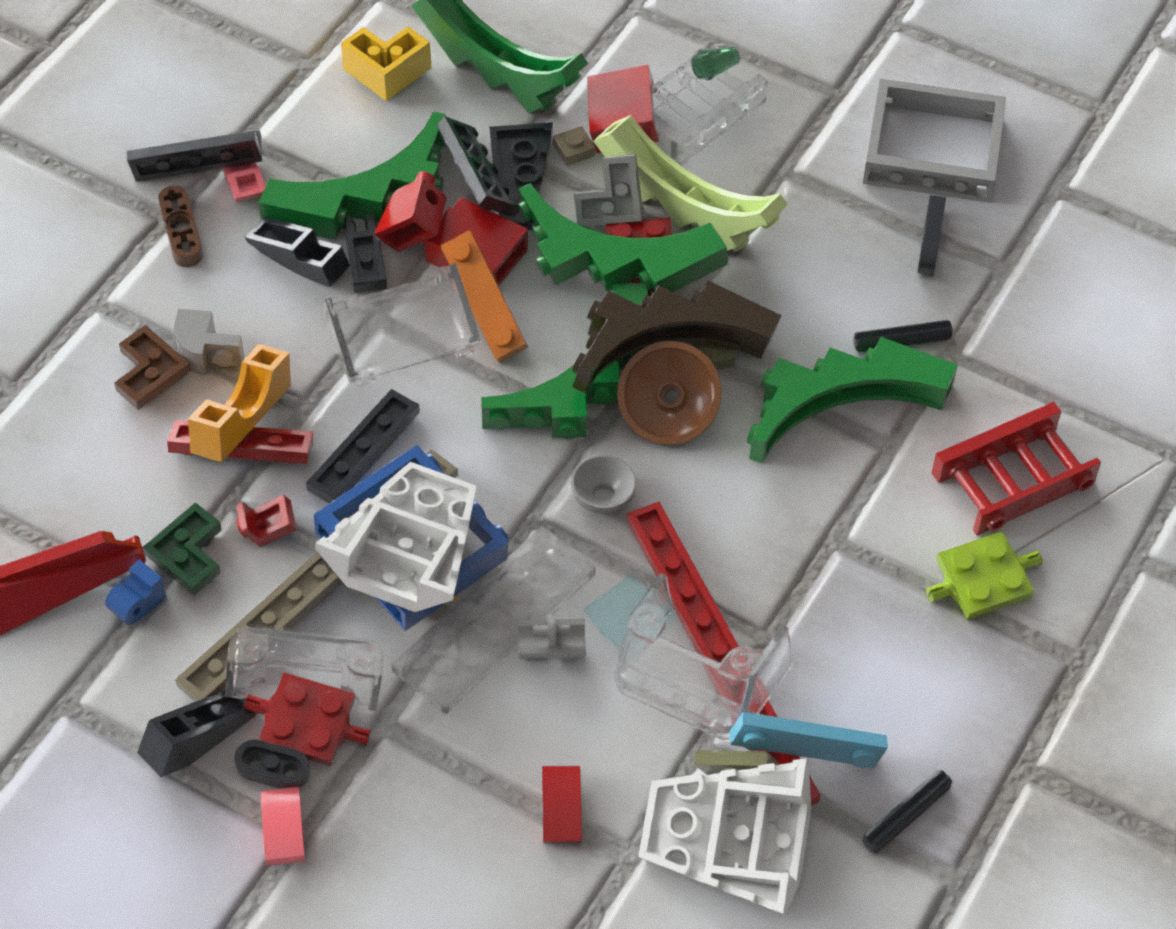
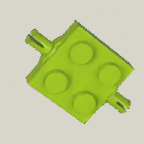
(984, 575)

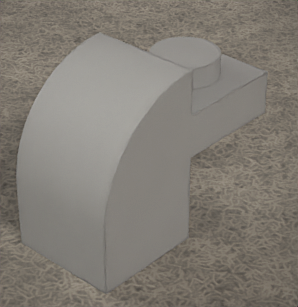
(202, 345)

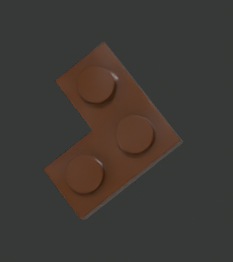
(155, 370)

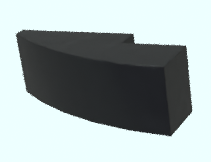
(299, 250)

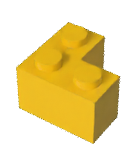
(386, 65)

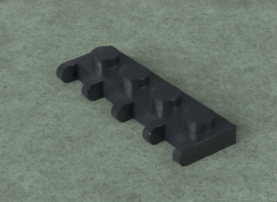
(475, 167)

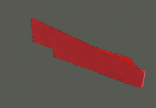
(61, 574)

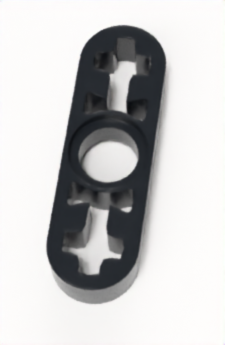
(931, 235)

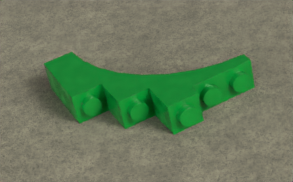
(499, 61)
(329, 202)
(662, 261)
(839, 379)
(556, 401)

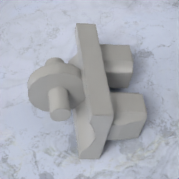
(551, 638)

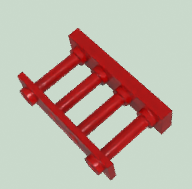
(1013, 438)

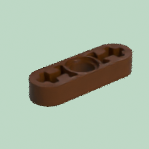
(177, 237)

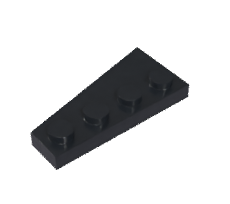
(520, 158)

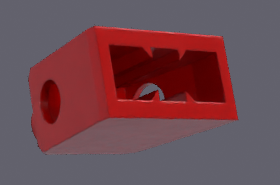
(412, 214)

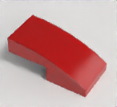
(561, 804)

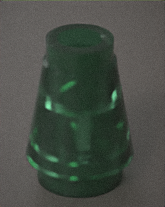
(713, 62)

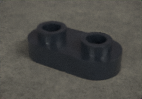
(274, 764)

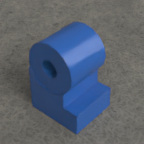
(136, 594)

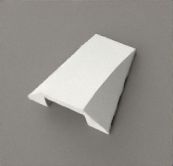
(405, 539)
(733, 830)

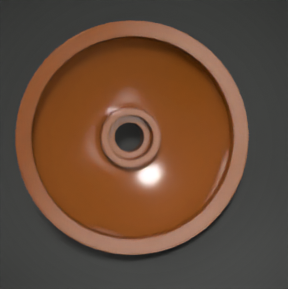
(663, 369)

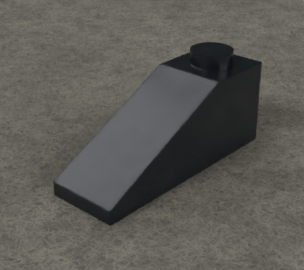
(191, 731)

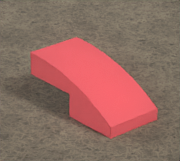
(244, 181)
(282, 826)

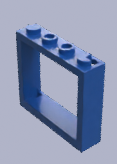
(471, 569)

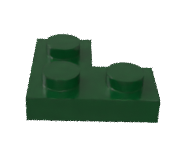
(178, 548)

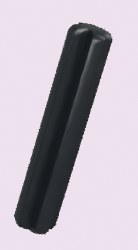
(904, 334)
(907, 811)

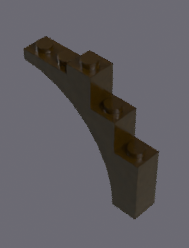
(708, 317)

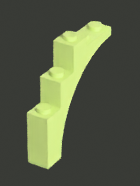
(686, 195)

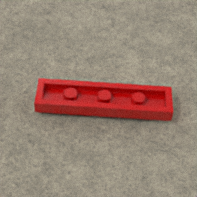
(258, 444)

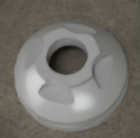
(606, 473)

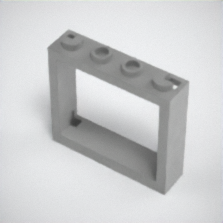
(931, 176)

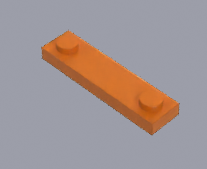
(485, 297)

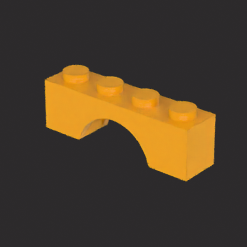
(262, 381)

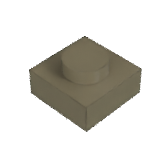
(574, 145)

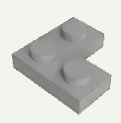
(620, 198)

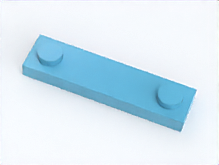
(808, 739)

